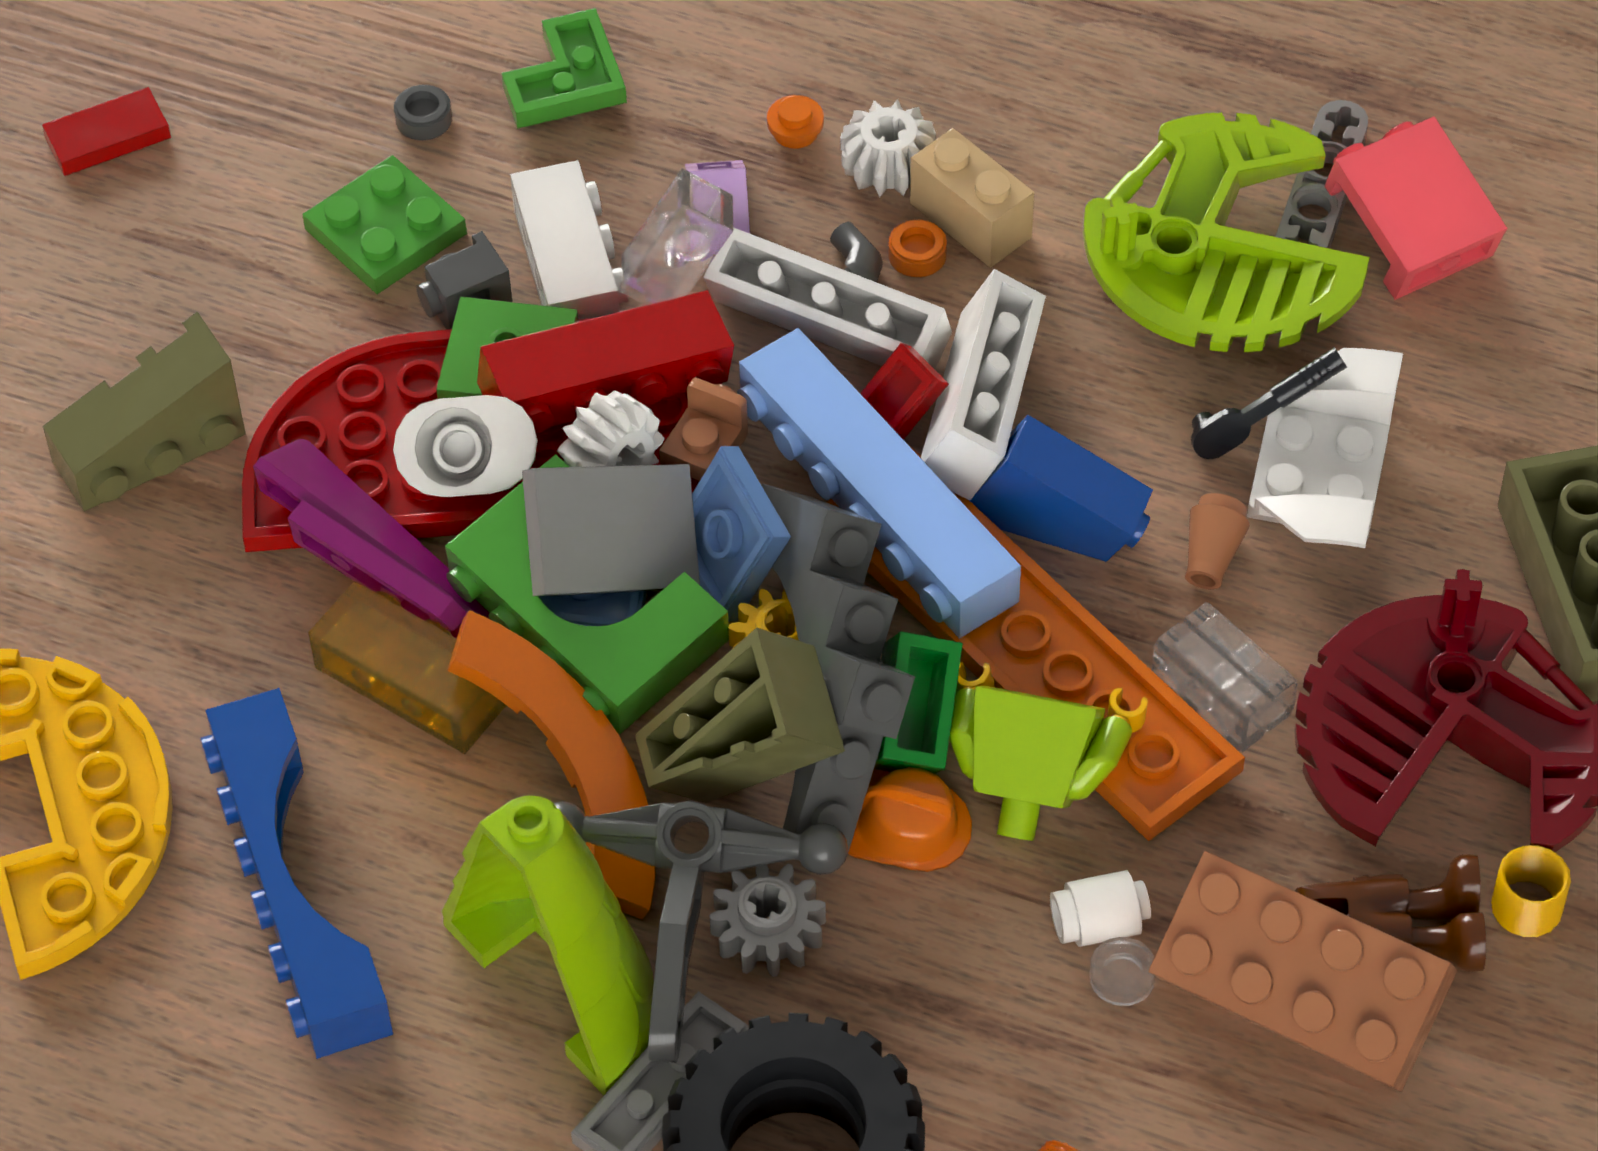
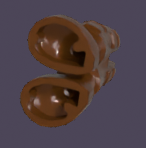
(1390, 906)

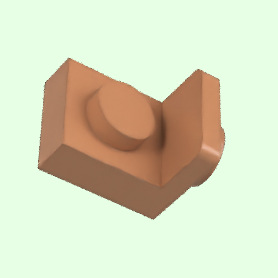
(712, 420)

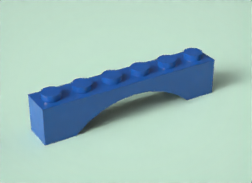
(331, 973)

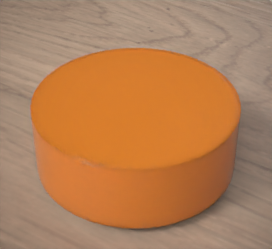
(917, 248)

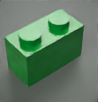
(929, 710)

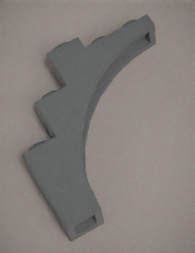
(848, 625)

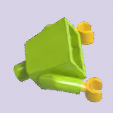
(1035, 747)

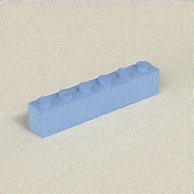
(874, 473)

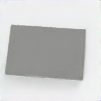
(609, 528)

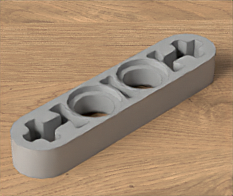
(1310, 187)

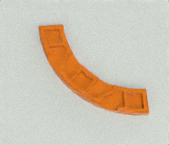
(576, 734)

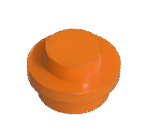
(795, 121)

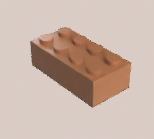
(1303, 970)

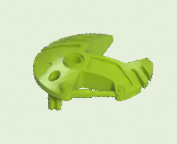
(1193, 275)

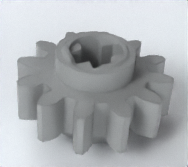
(792, 920)

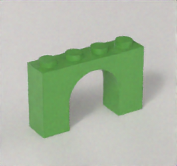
(618, 664)

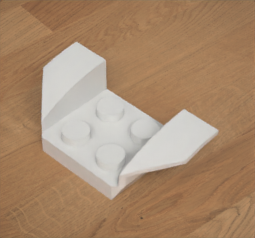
(1328, 452)

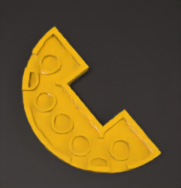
(102, 801)

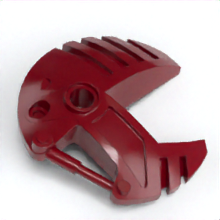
(1386, 712)

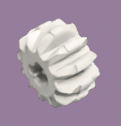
(881, 144)
(612, 433)

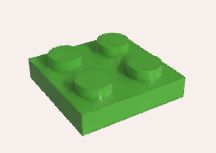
(384, 224)

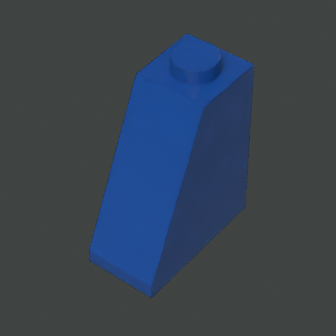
(1063, 495)

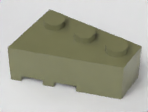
(149, 420)
(742, 721)

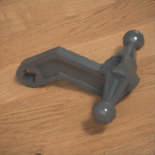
(732, 845)

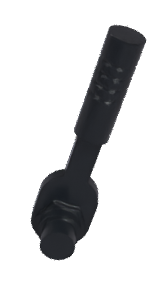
(1230, 427)

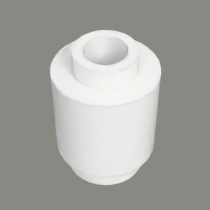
(1100, 908)

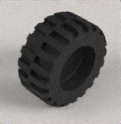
(793, 1070)

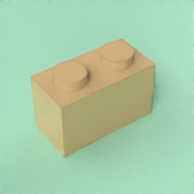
(971, 197)

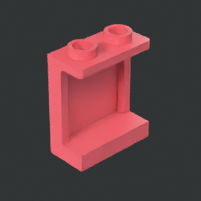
(1418, 204)

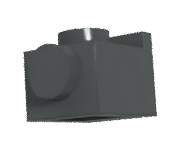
(467, 273)

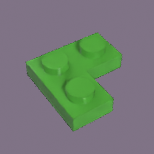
(575, 81)

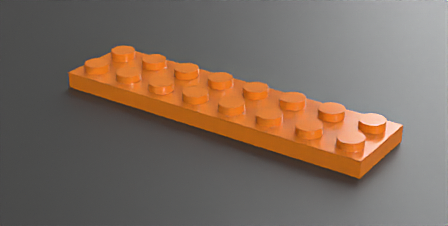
(1064, 653)

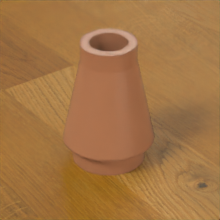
(1214, 537)

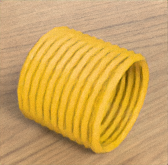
(1537, 866)

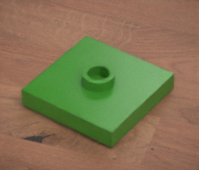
(484, 323)

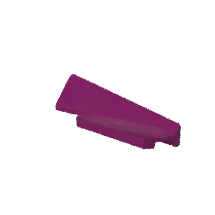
(357, 535)

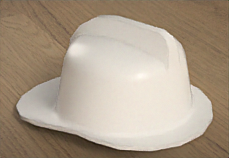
(465, 445)

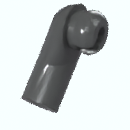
(859, 252)

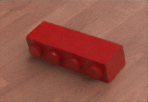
(635, 351)

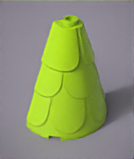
(537, 874)

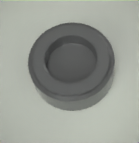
(423, 112)

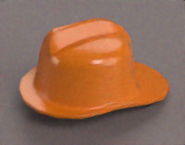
(911, 821)

